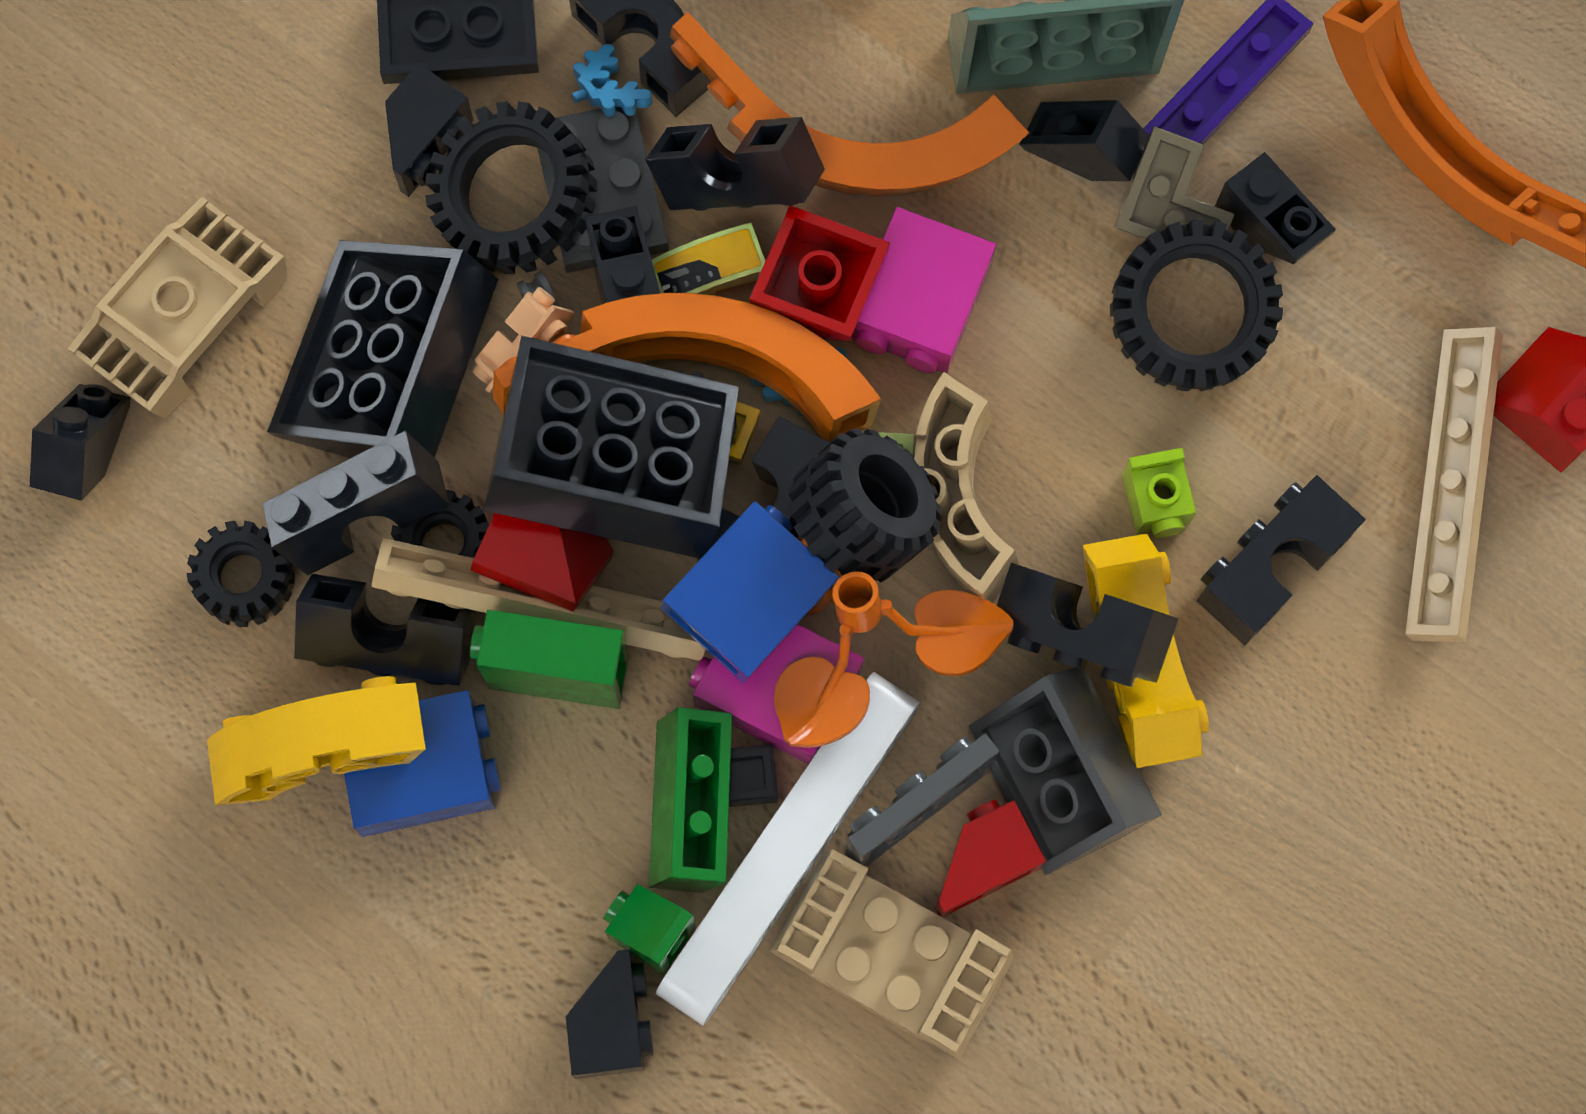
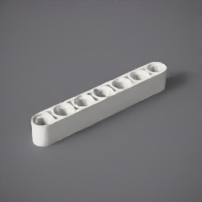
(784, 855)

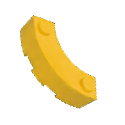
(1162, 717)
(281, 746)

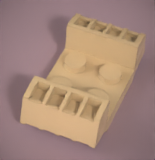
(177, 304)
(892, 954)

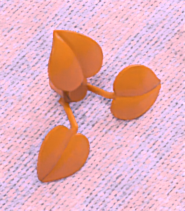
(826, 703)

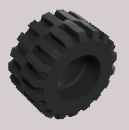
(864, 505)

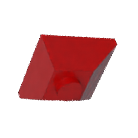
(542, 559)

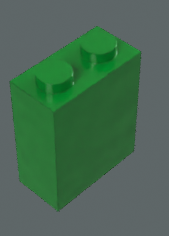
(551, 658)

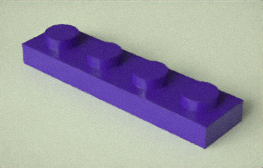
(1233, 72)

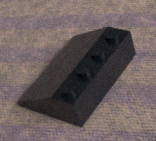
(384, 347)
(613, 448)

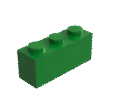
(690, 800)

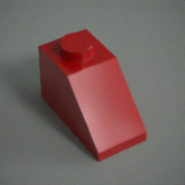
(988, 856)

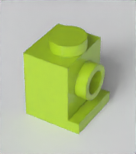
(1149, 511)

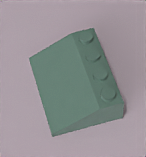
(1059, 42)

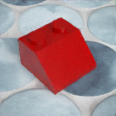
(819, 274)
(1546, 397)

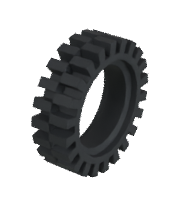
(468, 153)
(1234, 255)

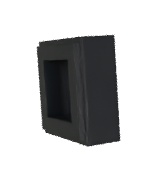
(752, 776)

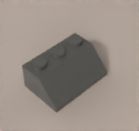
(1066, 768)

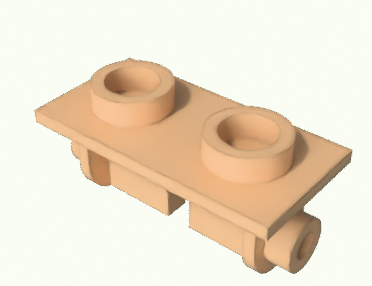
(531, 318)

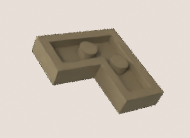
(1160, 187)

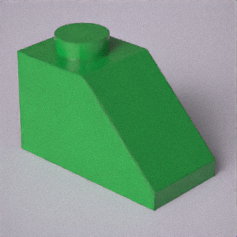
(649, 927)

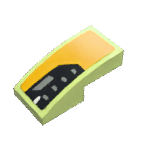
(711, 262)

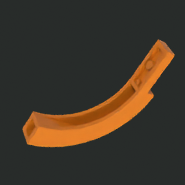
(1435, 144)
(849, 164)
(730, 335)

